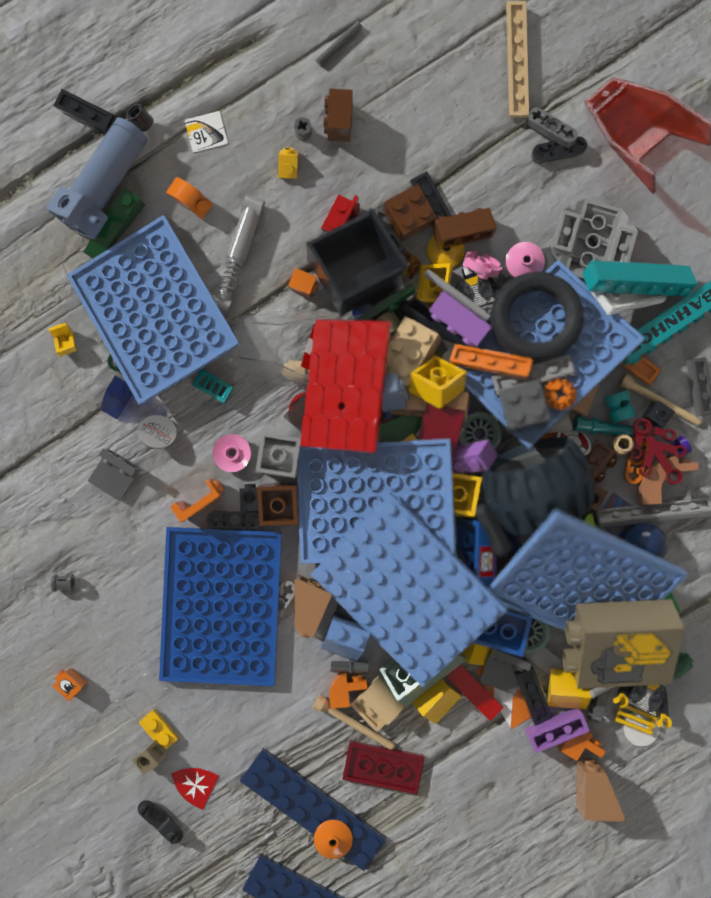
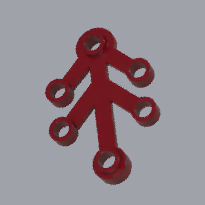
(656, 448)

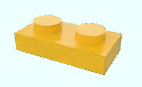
(158, 729)

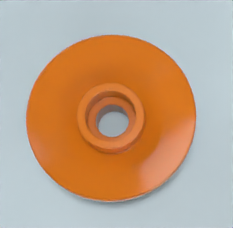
(333, 830)

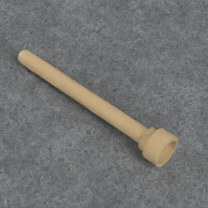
(628, 382)
(322, 705)

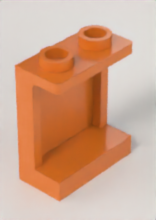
(184, 513)

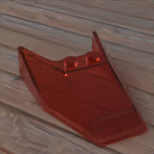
(640, 118)

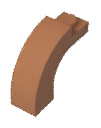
(650, 486)

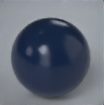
(648, 538)

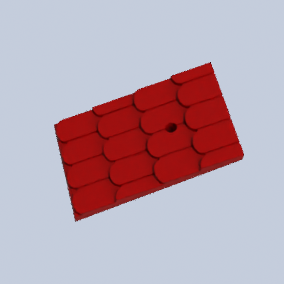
(346, 384)

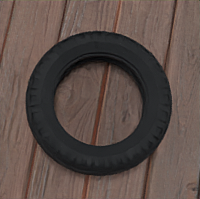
(540, 282)

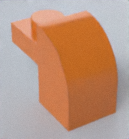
(189, 196)
(340, 689)
(576, 746)

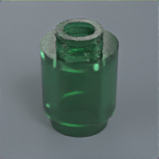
(683, 665)

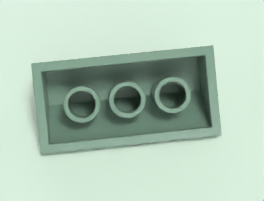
(405, 687)

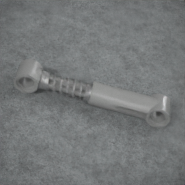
(251, 212)

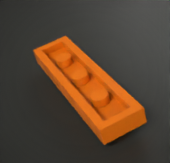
(491, 361)

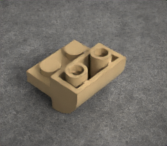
(377, 704)

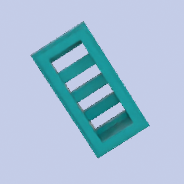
(226, 394)

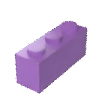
(459, 319)
(473, 457)
(557, 730)

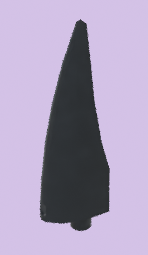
(420, 313)

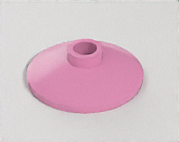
(516, 264)
(221, 453)

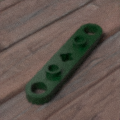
(389, 304)

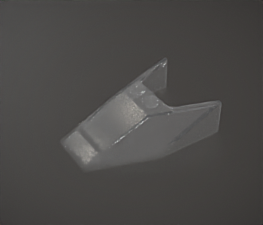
(270, 344)

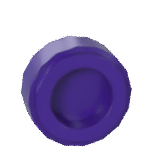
(683, 442)

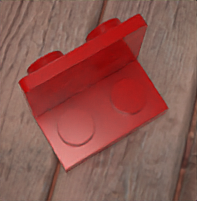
(341, 212)

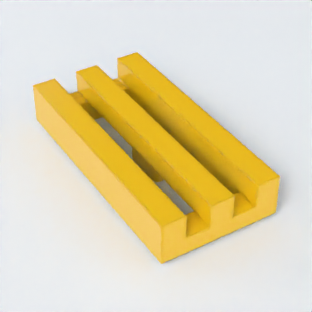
(651, 724)

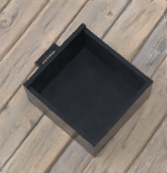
(357, 262)

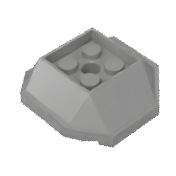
(593, 220)

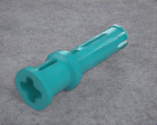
(593, 425)

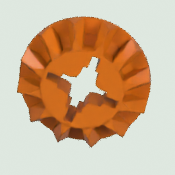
(551, 397)

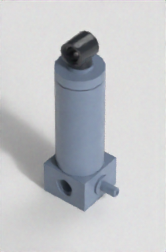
(83, 203)

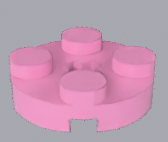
(484, 265)

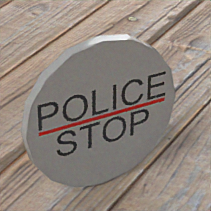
(157, 432)

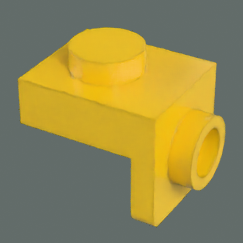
(288, 163)
(64, 339)

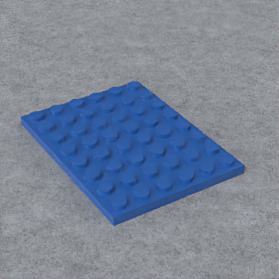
(220, 606)

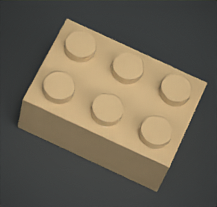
(410, 349)

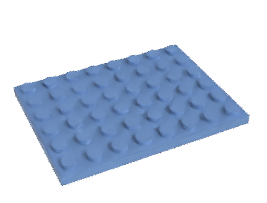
(153, 310)
(539, 318)
(346, 485)
(580, 565)
(408, 590)

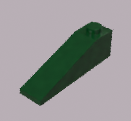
(120, 215)

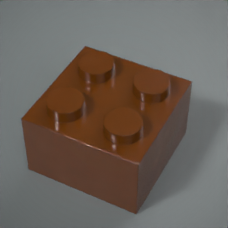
(338, 115)
(409, 213)
(278, 504)

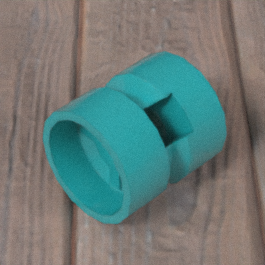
(619, 406)

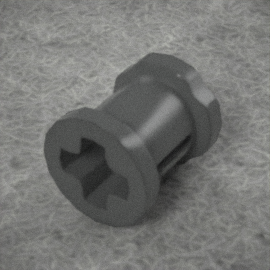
(306, 124)
(63, 583)

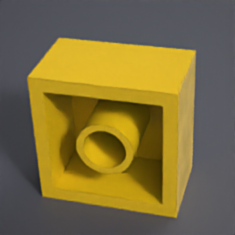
(437, 381)

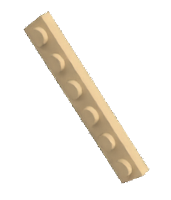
(517, 59)

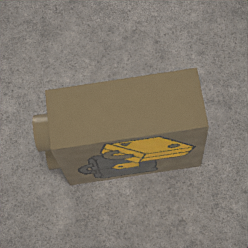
(623, 643)

